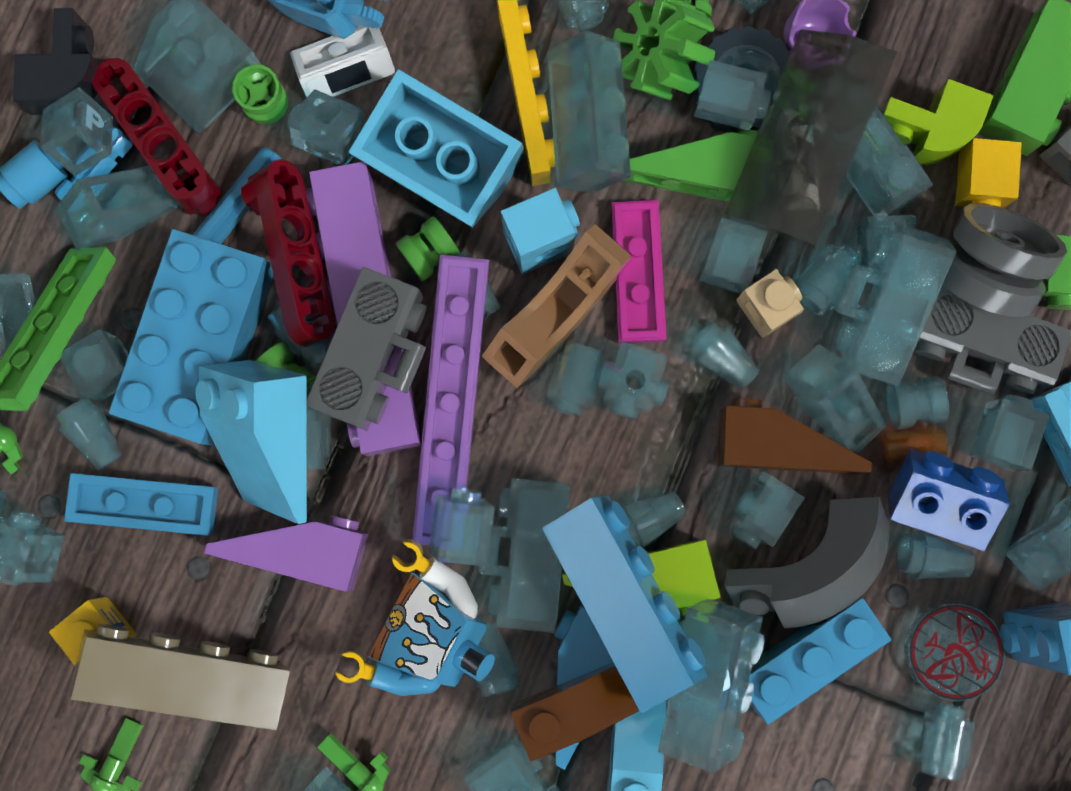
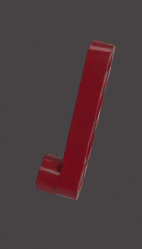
(152, 132)
(280, 194)

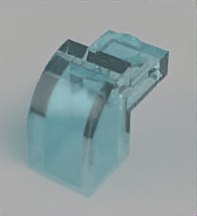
(1046, 551)

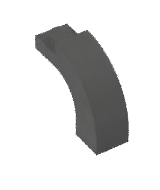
(828, 577)

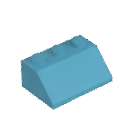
(438, 149)

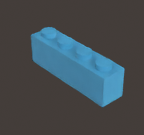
(626, 602)

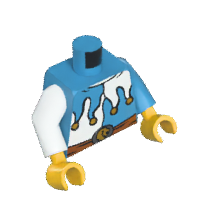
(428, 634)

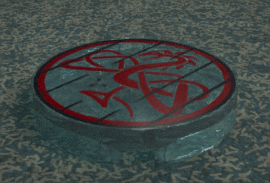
(954, 651)

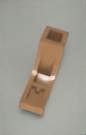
(558, 308)

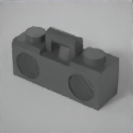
(1016, 349)
(356, 362)

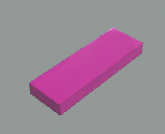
(640, 282)

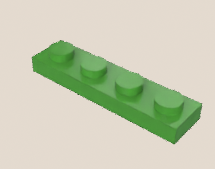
(51, 325)

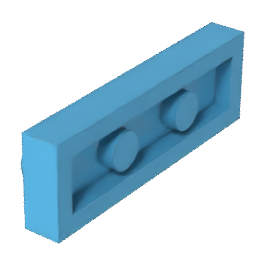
(141, 504)

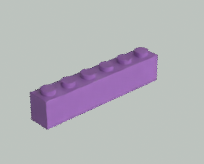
(347, 241)

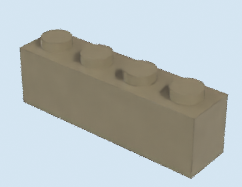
(179, 679)

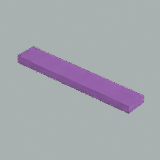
(451, 385)

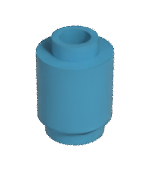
(30, 175)

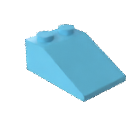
(260, 432)

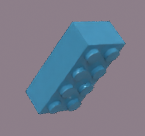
(195, 316)

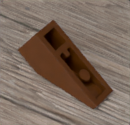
(775, 441)
(572, 711)

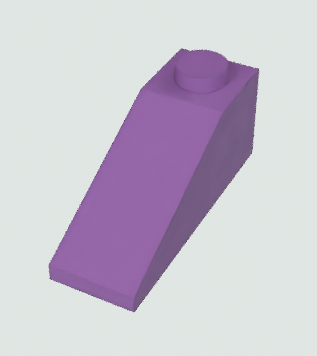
(310, 551)

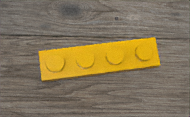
(530, 107)

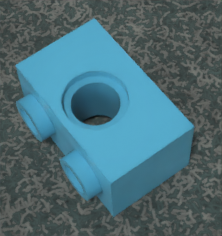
(540, 230)

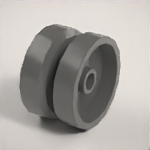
(1002, 260)

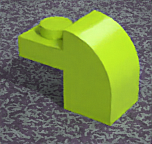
(946, 128)

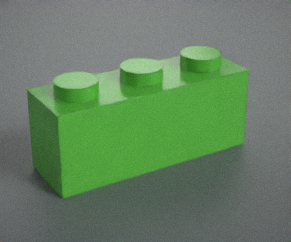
(1034, 81)

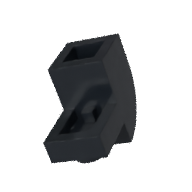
(48, 77)

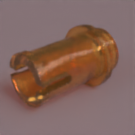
(923, 440)

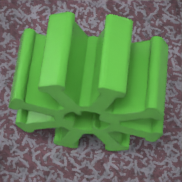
(664, 47)

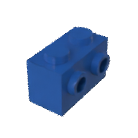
(948, 498)

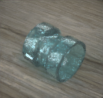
(920, 402)

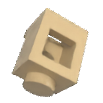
(771, 302)

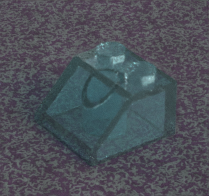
(192, 61)

